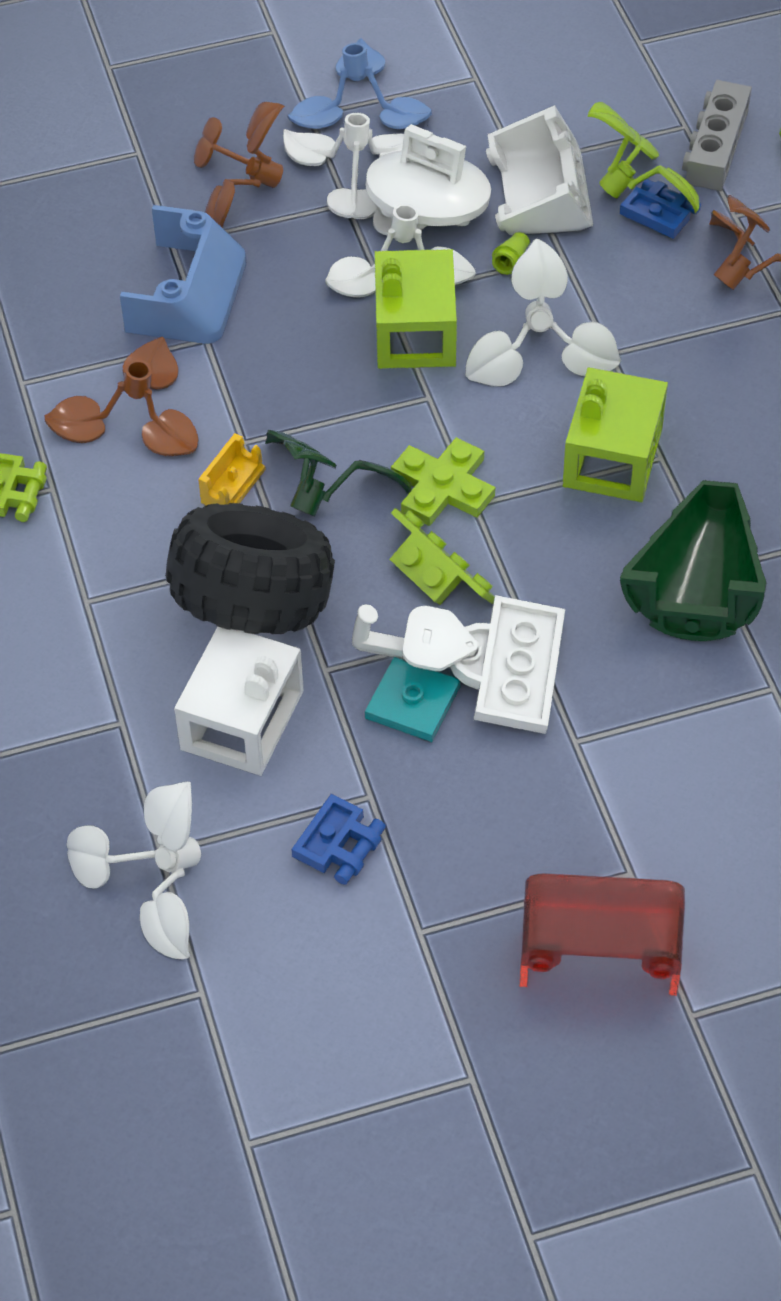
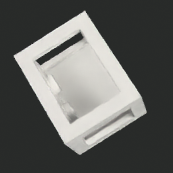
(235, 694)

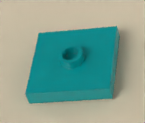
(412, 699)

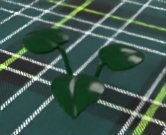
(309, 490)

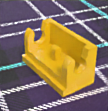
(231, 473)

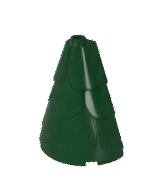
(699, 568)

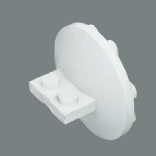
(432, 178)

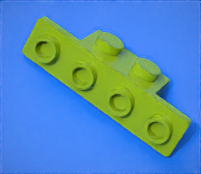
(430, 566)

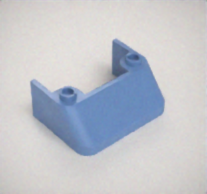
(202, 303)

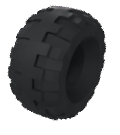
(249, 568)

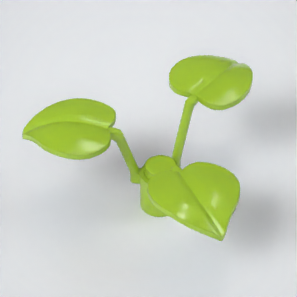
(621, 174)

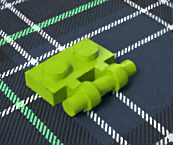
(12, 473)

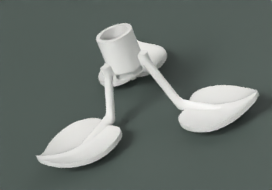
(314, 148)
(540, 275)
(356, 277)
(168, 816)

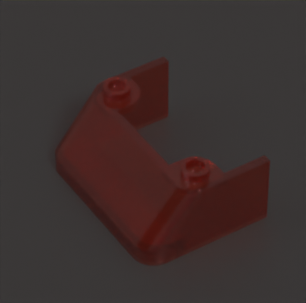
(603, 920)

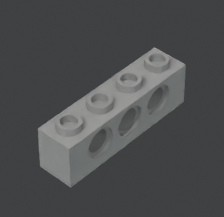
(717, 135)

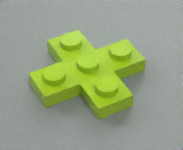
(444, 481)

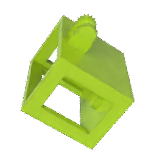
(415, 295)
(616, 421)

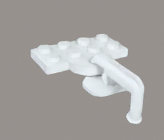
(505, 660)

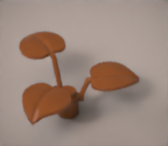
(260, 168)
(736, 265)
(147, 367)

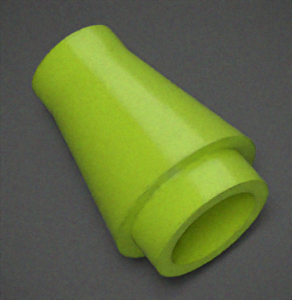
(507, 254)

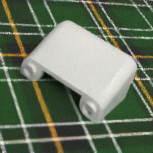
(540, 176)

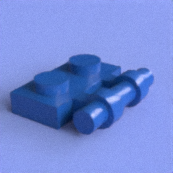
(658, 208)
(328, 833)

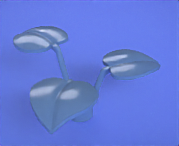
(357, 63)

